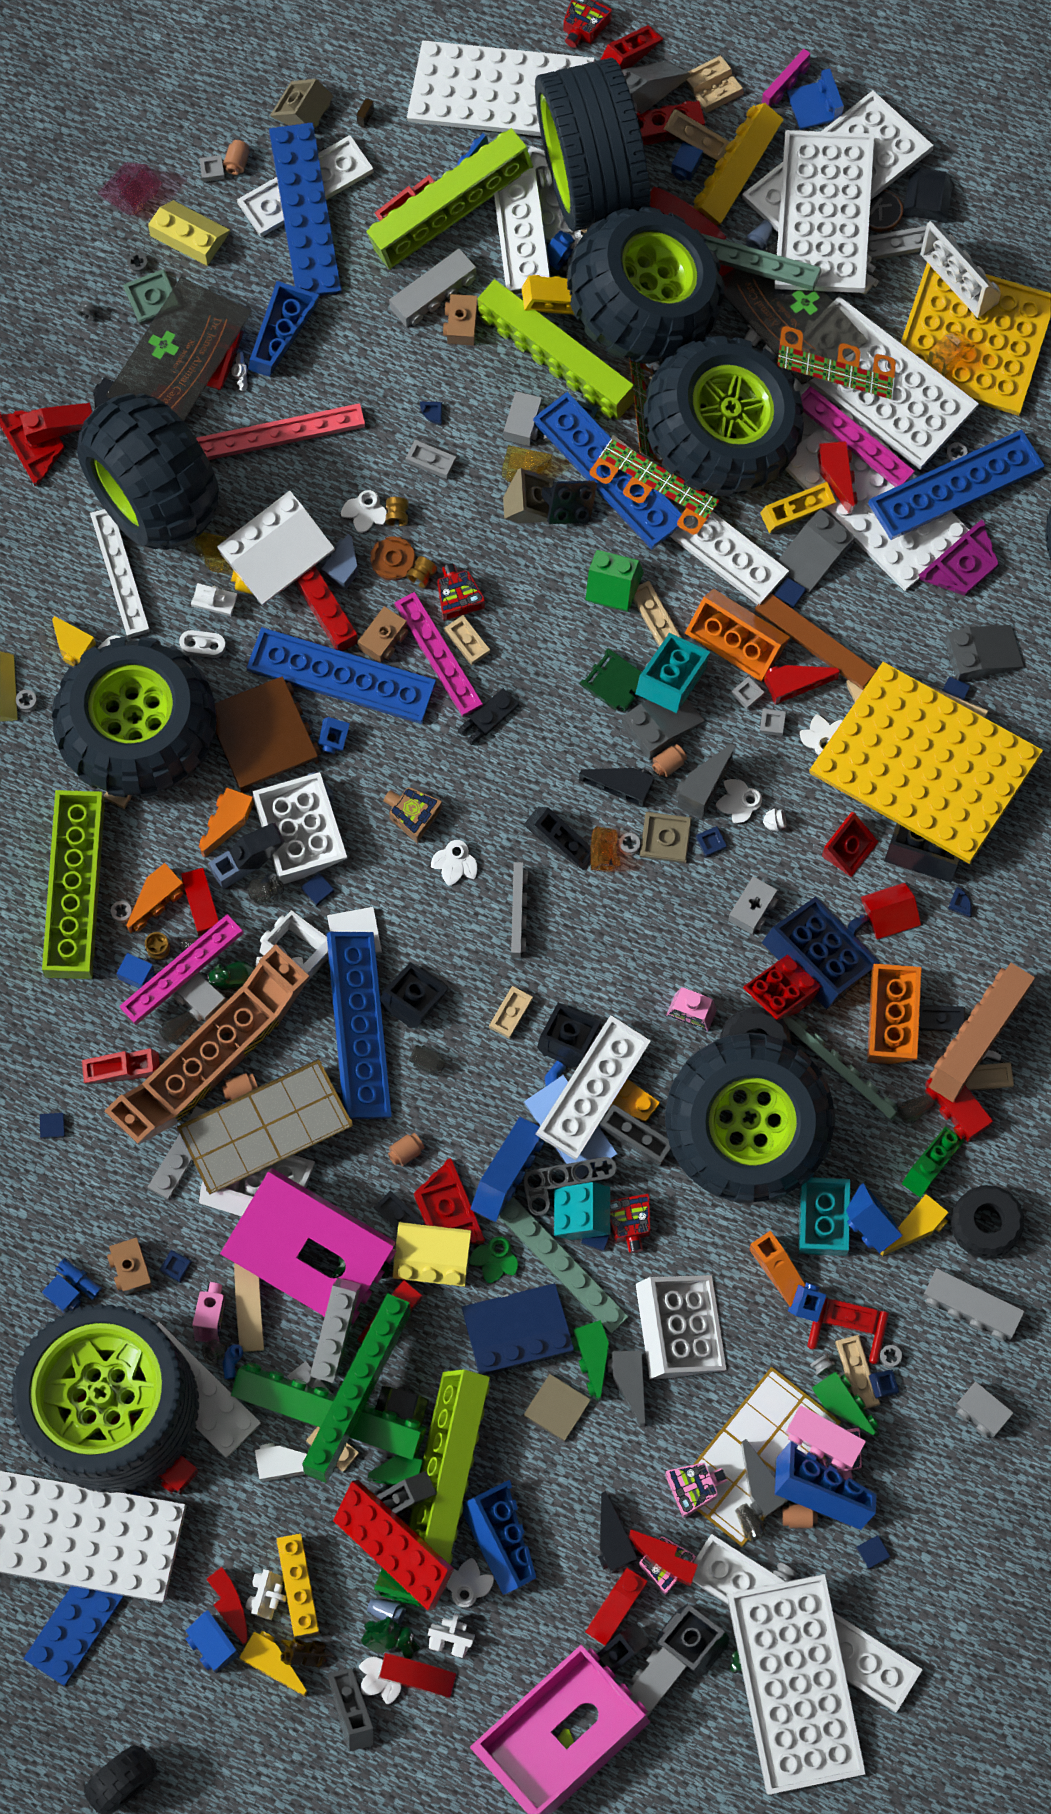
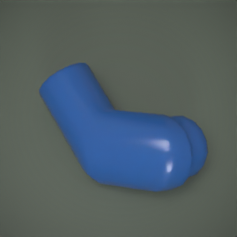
(554, 1073)
(231, 1358)

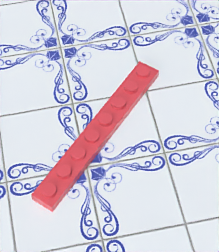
(282, 431)

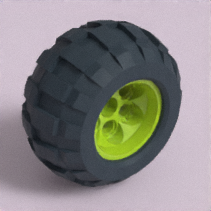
(644, 284)
(148, 471)
(105, 681)
(743, 1169)

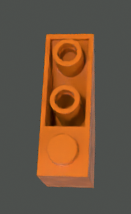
(229, 818)
(156, 892)
(777, 1265)

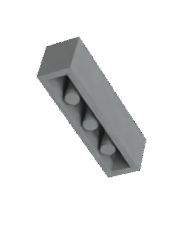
(432, 288)
(973, 1305)
(335, 1330)
(656, 1679)

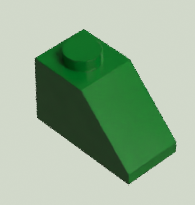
(395, 1470)

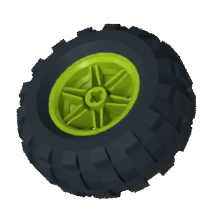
(743, 397)

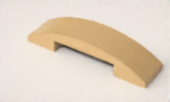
(248, 1310)

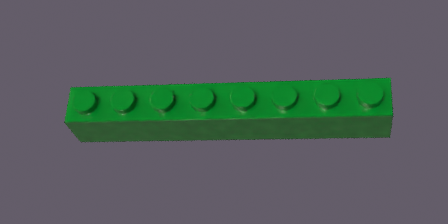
(356, 1388)
(312, 1405)

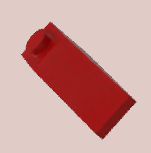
(632, 47)
(54, 421)
(793, 680)
(616, 1606)

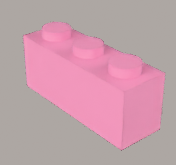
(824, 1438)

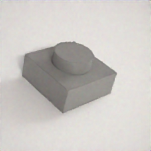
(211, 168)
(748, 693)
(772, 722)

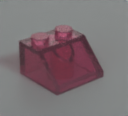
(131, 187)

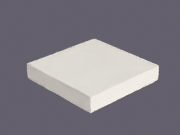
(356, 921)

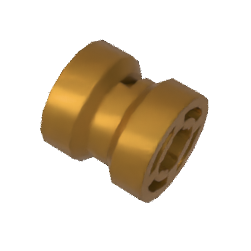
(396, 510)
(422, 571)
(157, 941)

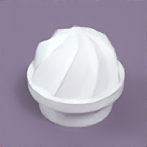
(775, 820)

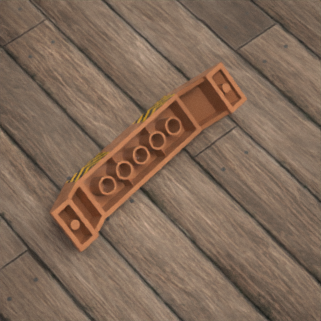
(201, 1059)

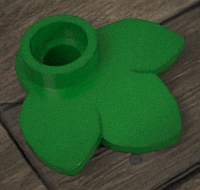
(494, 1263)

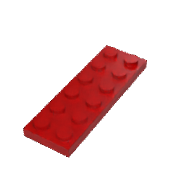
(393, 1545)

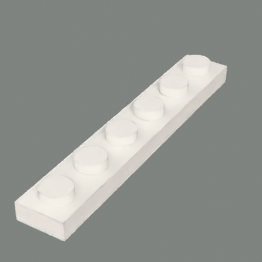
(120, 574)

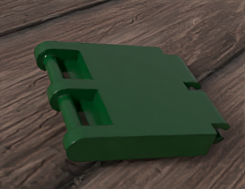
(613, 681)

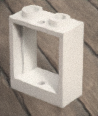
(304, 931)

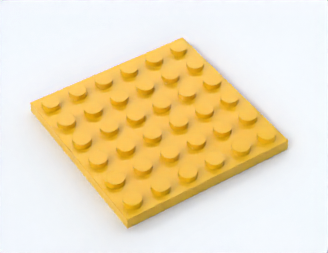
(1004, 338)

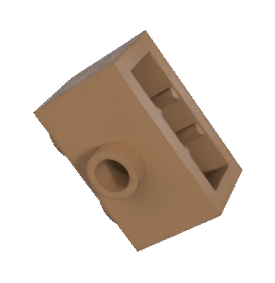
(461, 319)
(382, 635)
(130, 1267)

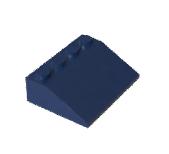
(822, 949)
(517, 1330)

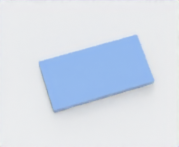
(597, 1145)

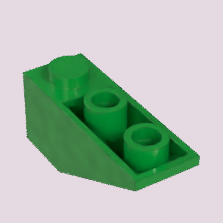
(932, 1162)
(593, 1348)
(838, 1398)

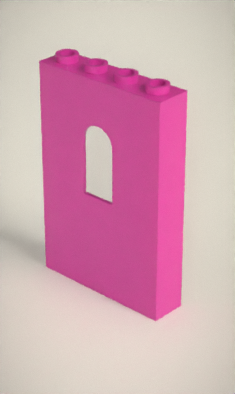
(277, 1228)
(530, 1757)

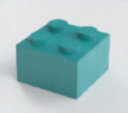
(582, 1211)

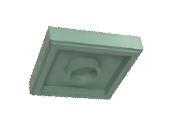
(148, 295)

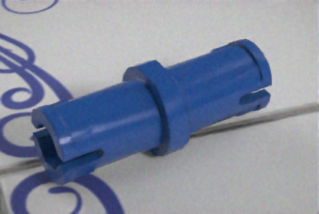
(78, 1278)

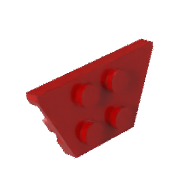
(35, 458)
(446, 1203)

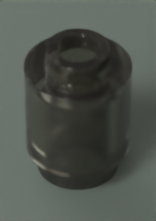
(427, 1059)

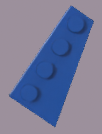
(283, 321)
(507, 1169)
(822, 1488)
(500, 1537)

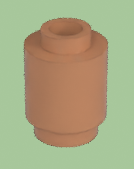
(236, 157)
(669, 760)
(238, 1086)
(405, 1149)
(798, 1516)

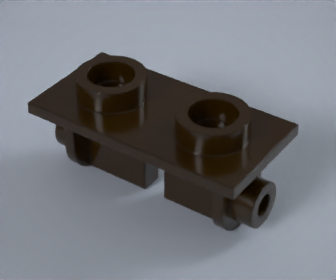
(312, 1652)

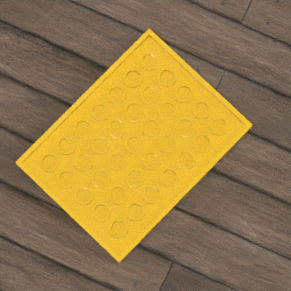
(926, 762)

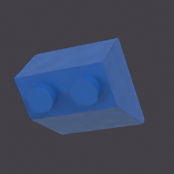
(872, 1220)
(211, 1642)

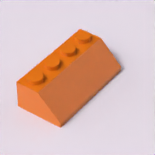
(736, 634)
(894, 1014)

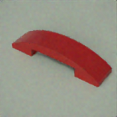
(671, 204)

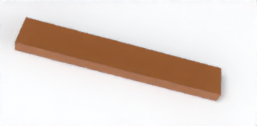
(815, 641)

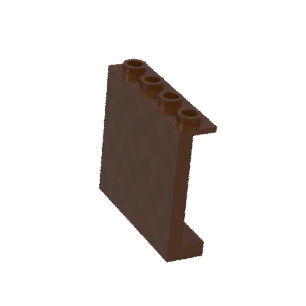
(263, 733)

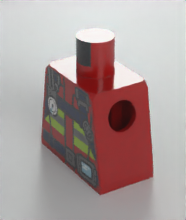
(585, 21)
(458, 593)
(630, 1220)

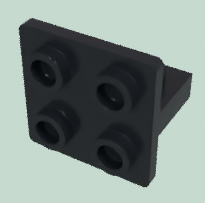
(570, 501)

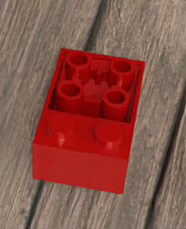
(783, 988)

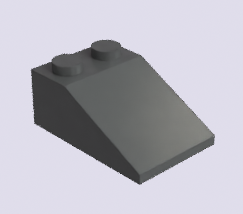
(652, 83)
(816, 550)
(982, 651)
(658, 728)
(702, 783)

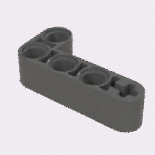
(570, 1179)

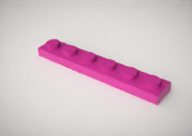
(857, 439)
(438, 654)
(181, 969)

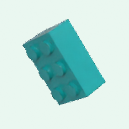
(672, 672)
(824, 1217)

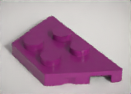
(963, 563)

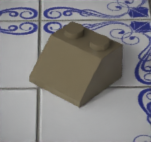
(302, 103)

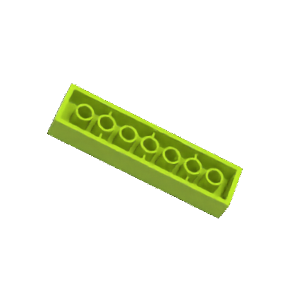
(449, 198)
(556, 350)
(73, 884)
(450, 1457)

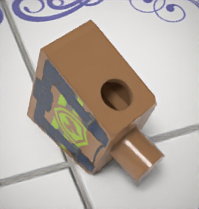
(413, 811)

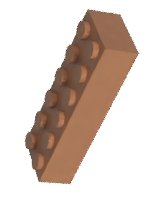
(980, 1031)

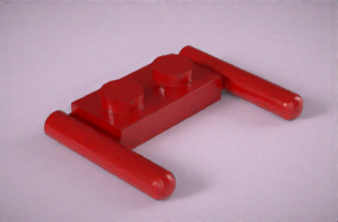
(852, 1318)

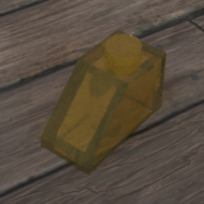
(949, 351)
(526, 459)
(206, 547)

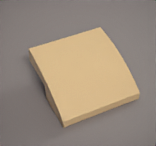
(713, 84)

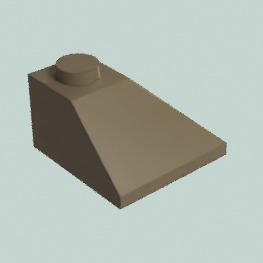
(524, 499)

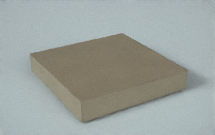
(665, 837)
(557, 1407)

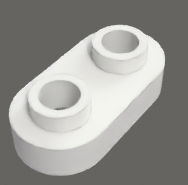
(203, 642)

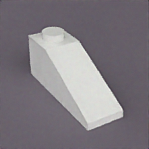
(278, 1462)

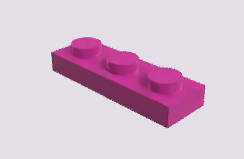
(787, 78)

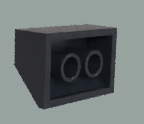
(920, 855)

